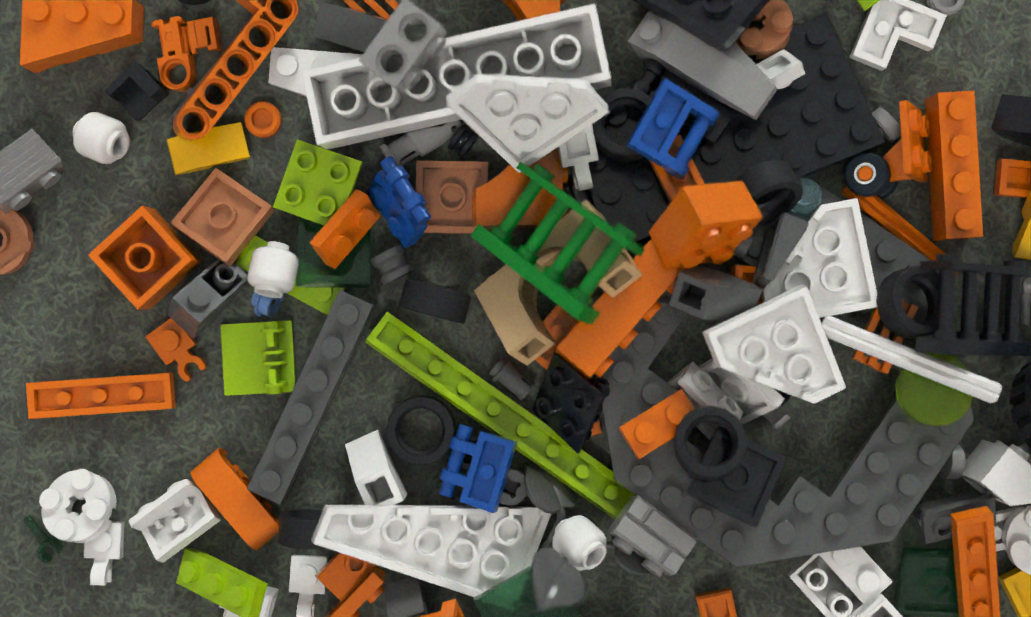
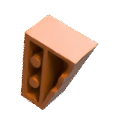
(76, 29)

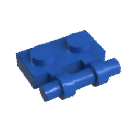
(399, 202)
(487, 470)

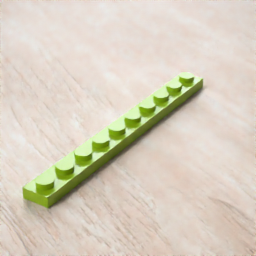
(498, 413)

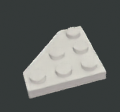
(526, 114)
(831, 262)
(779, 347)

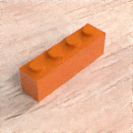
(955, 168)
(589, 346)

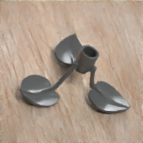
(553, 578)

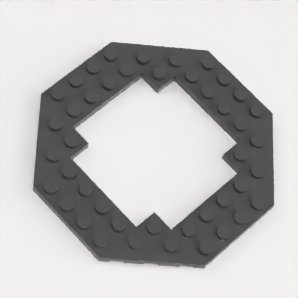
(867, 500)

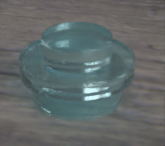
(810, 198)

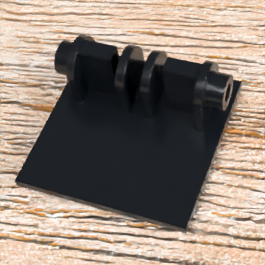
(570, 402)

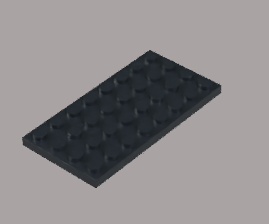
(806, 124)

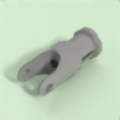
(419, 142)

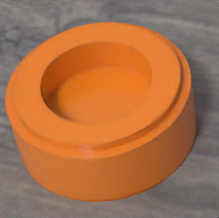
(263, 119)

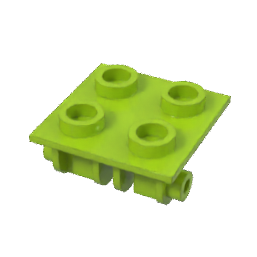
(316, 182)
(258, 358)

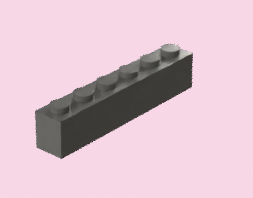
(312, 397)

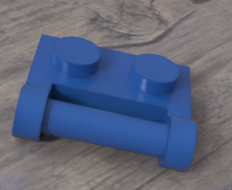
(662, 123)

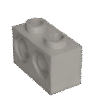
(394, 41)

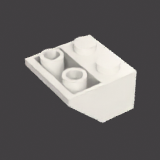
(1000, 472)
(839, 580)

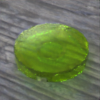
(930, 400)

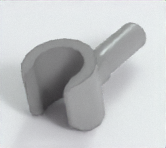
(1025, 301)
(777, 417)

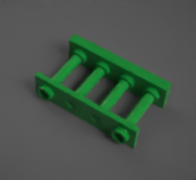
(524, 258)

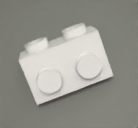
(703, 392)
(175, 519)

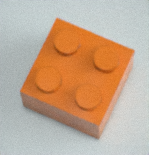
(705, 224)
(145, 258)

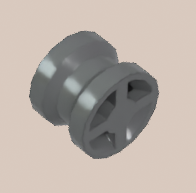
(392, 265)
(514, 477)

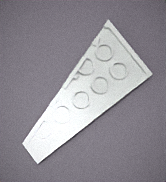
(437, 543)

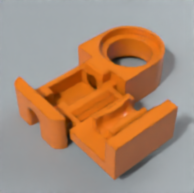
(182, 42)

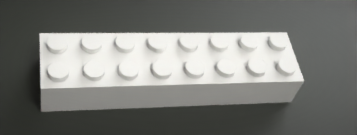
(357, 105)

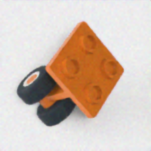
(907, 160)

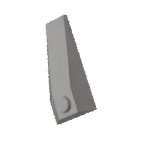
(719, 74)

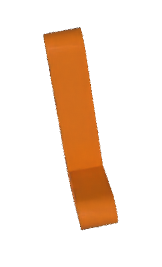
(250, 56)

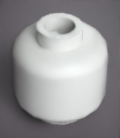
(100, 138)
(273, 270)
(580, 542)

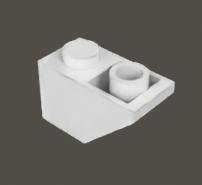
(375, 471)

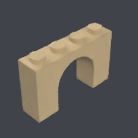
(512, 299)

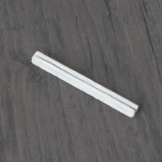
(911, 360)

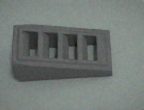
(778, 244)

